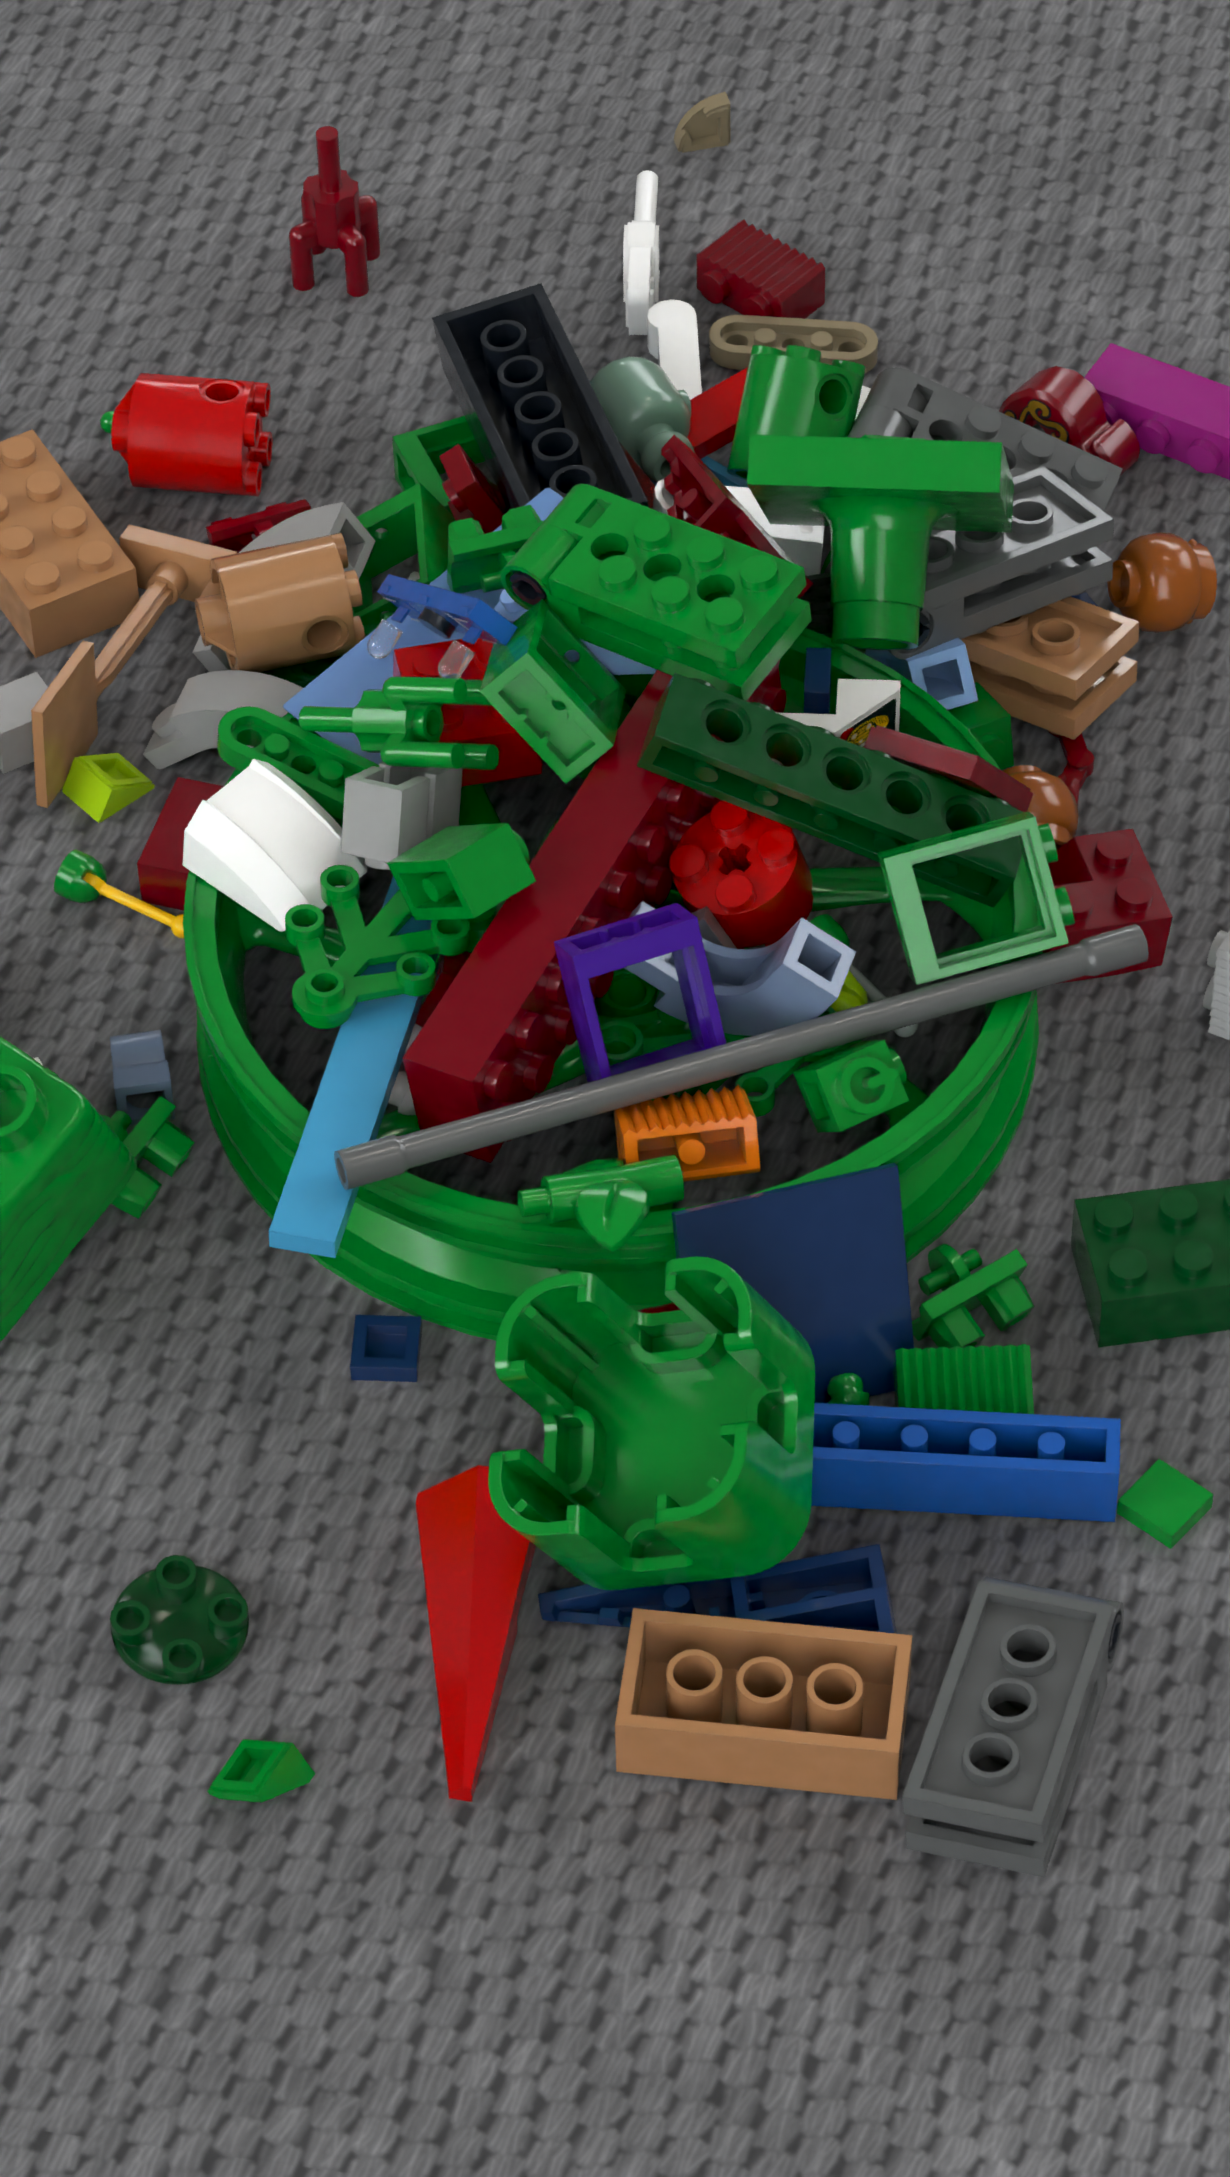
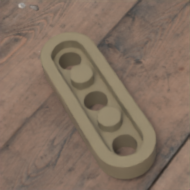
(734, 336)

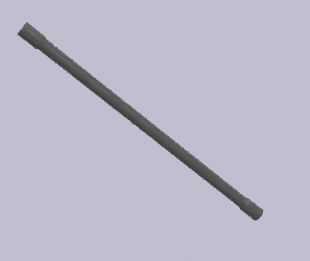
(397, 1154)

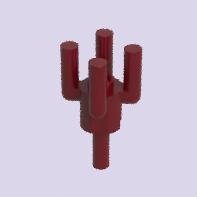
(334, 220)

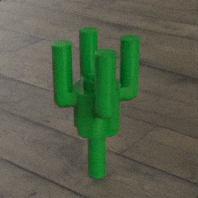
(407, 722)

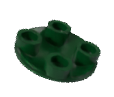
(179, 1622)

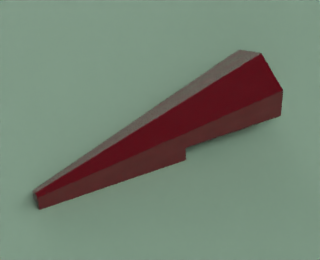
(708, 504)

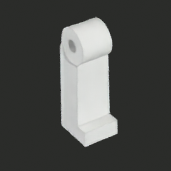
(674, 342)

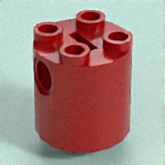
(194, 434)

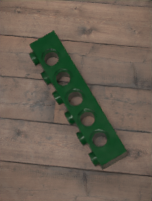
(801, 790)

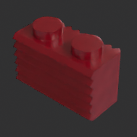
(759, 275)

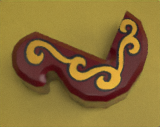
(1073, 412)

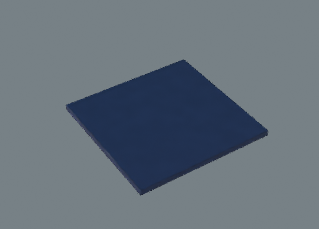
(825, 1260)

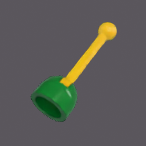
(85, 880)

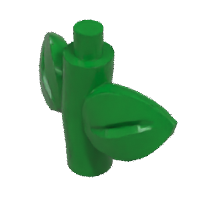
(606, 1196)

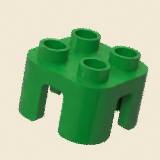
(666, 1433)

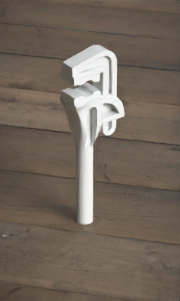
(641, 255)

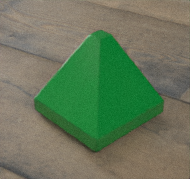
(261, 1772)

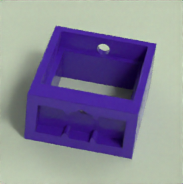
(627, 944)

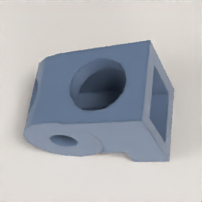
(139, 1069)

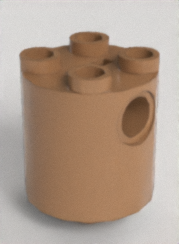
(282, 604)

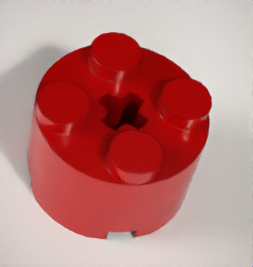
(744, 873)

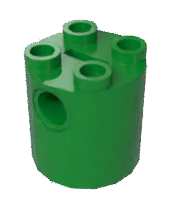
(794, 397)

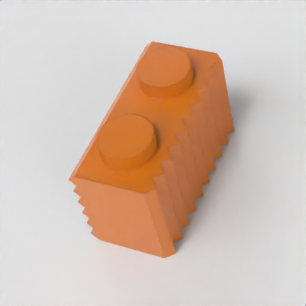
(707, 1133)

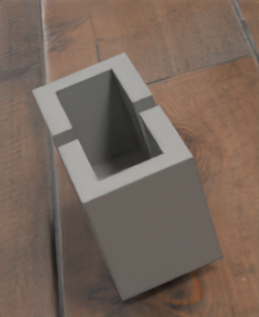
(397, 809)

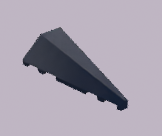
(823, 1590)

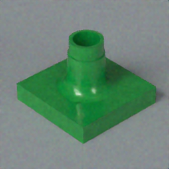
(881, 514)

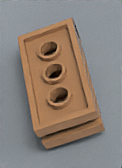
(1056, 664)

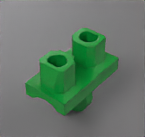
(478, 558)
(152, 1140)
(994, 1286)

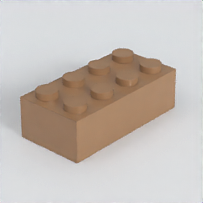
(57, 559)
(763, 1703)

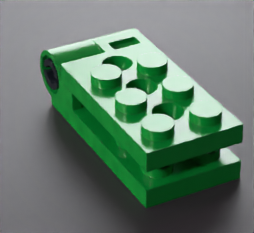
(661, 590)

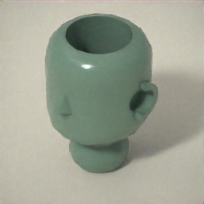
(643, 410)

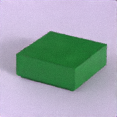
(1164, 1503)

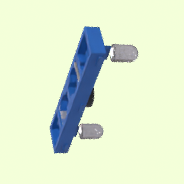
(443, 614)

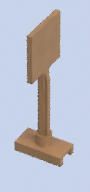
(67, 711)

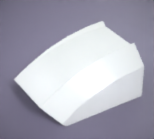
(265, 843)

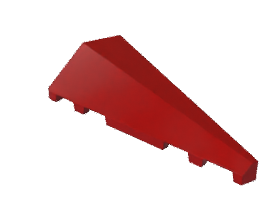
(473, 1595)

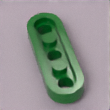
(290, 752)

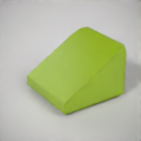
(104, 784)

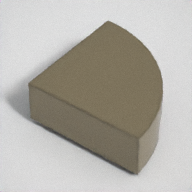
(705, 125)

